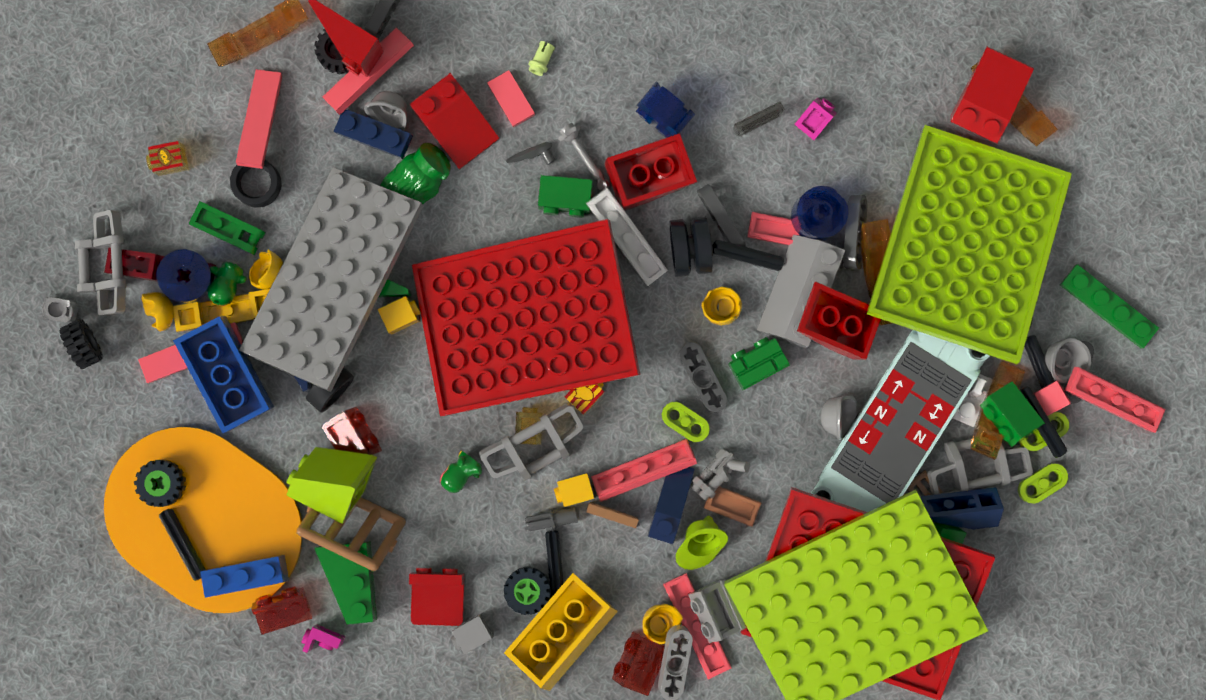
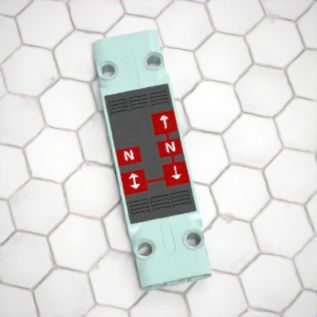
(900, 422)

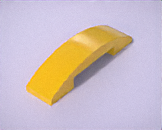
(241, 309)

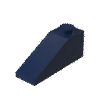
(670, 505)
(966, 508)

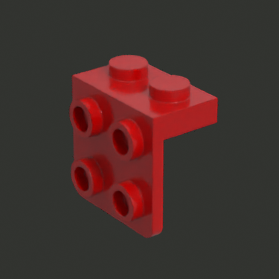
(437, 597)

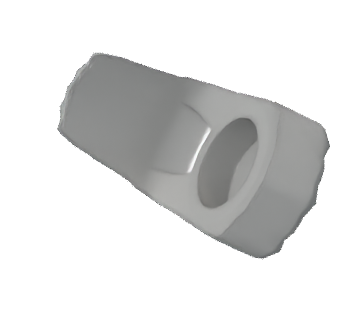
(59, 309)

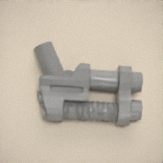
(722, 467)

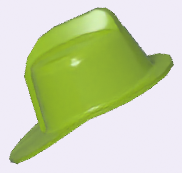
(701, 544)

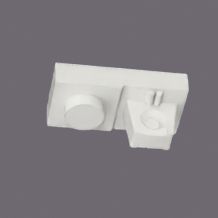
(970, 406)

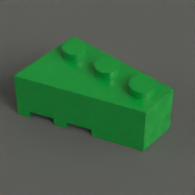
(350, 584)

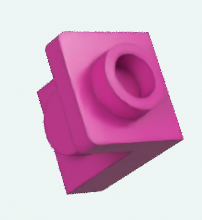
(816, 117)
(327, 638)

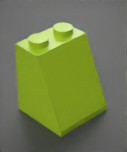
(331, 481)

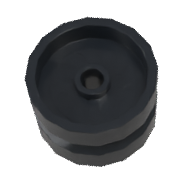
(692, 246)

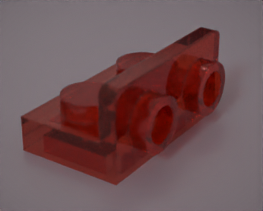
(351, 433)
(281, 610)
(639, 664)

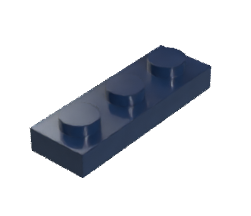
(373, 133)

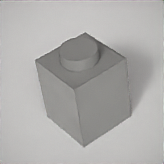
(471, 634)

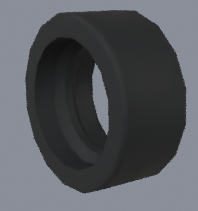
(264, 200)
(323, 399)

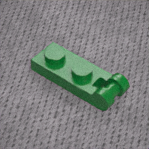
(226, 227)

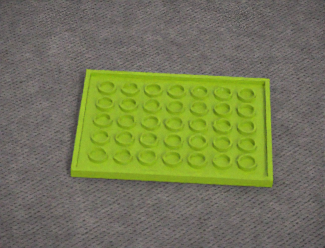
(970, 244)
(857, 603)

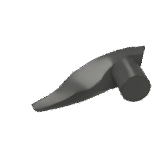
(541, 149)

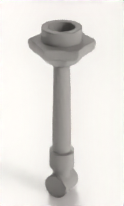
(570, 134)

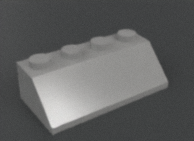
(804, 263)

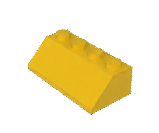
(560, 632)

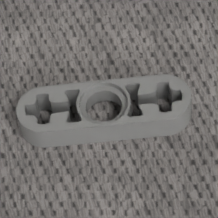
(679, 673)

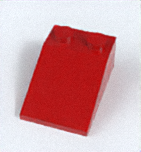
(355, 45)
(991, 94)
(454, 121)
(650, 172)
(838, 322)

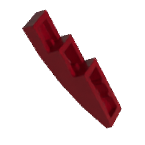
(143, 265)

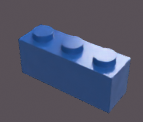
(244, 576)

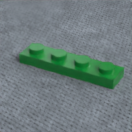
(1109, 306)

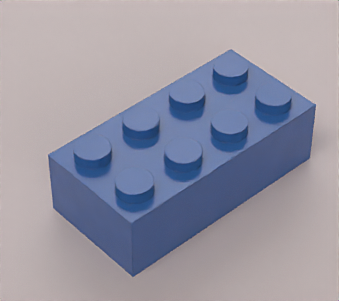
(223, 373)

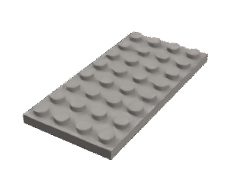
(331, 278)

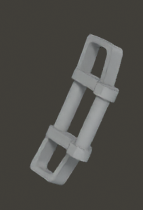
(117, 283)
(510, 442)
(956, 464)

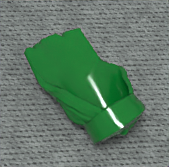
(419, 173)

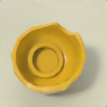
(265, 270)
(158, 306)
(729, 306)
(654, 626)

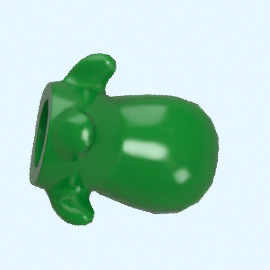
(225, 285)
(457, 473)

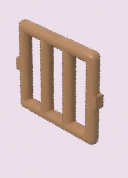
(351, 552)

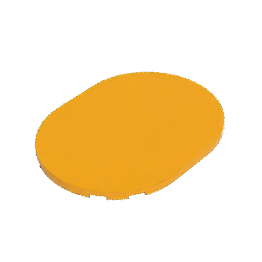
(228, 510)

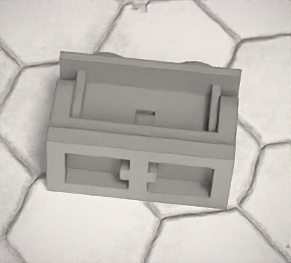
(716, 611)

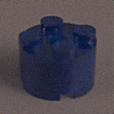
(665, 110)
(829, 203)
(185, 261)

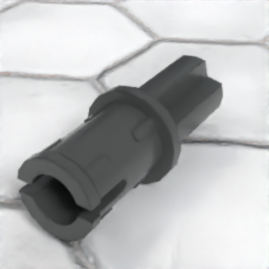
(551, 519)

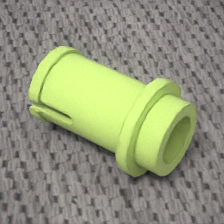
(539, 63)

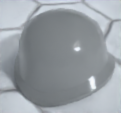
(388, 109)
(1066, 355)
(839, 415)

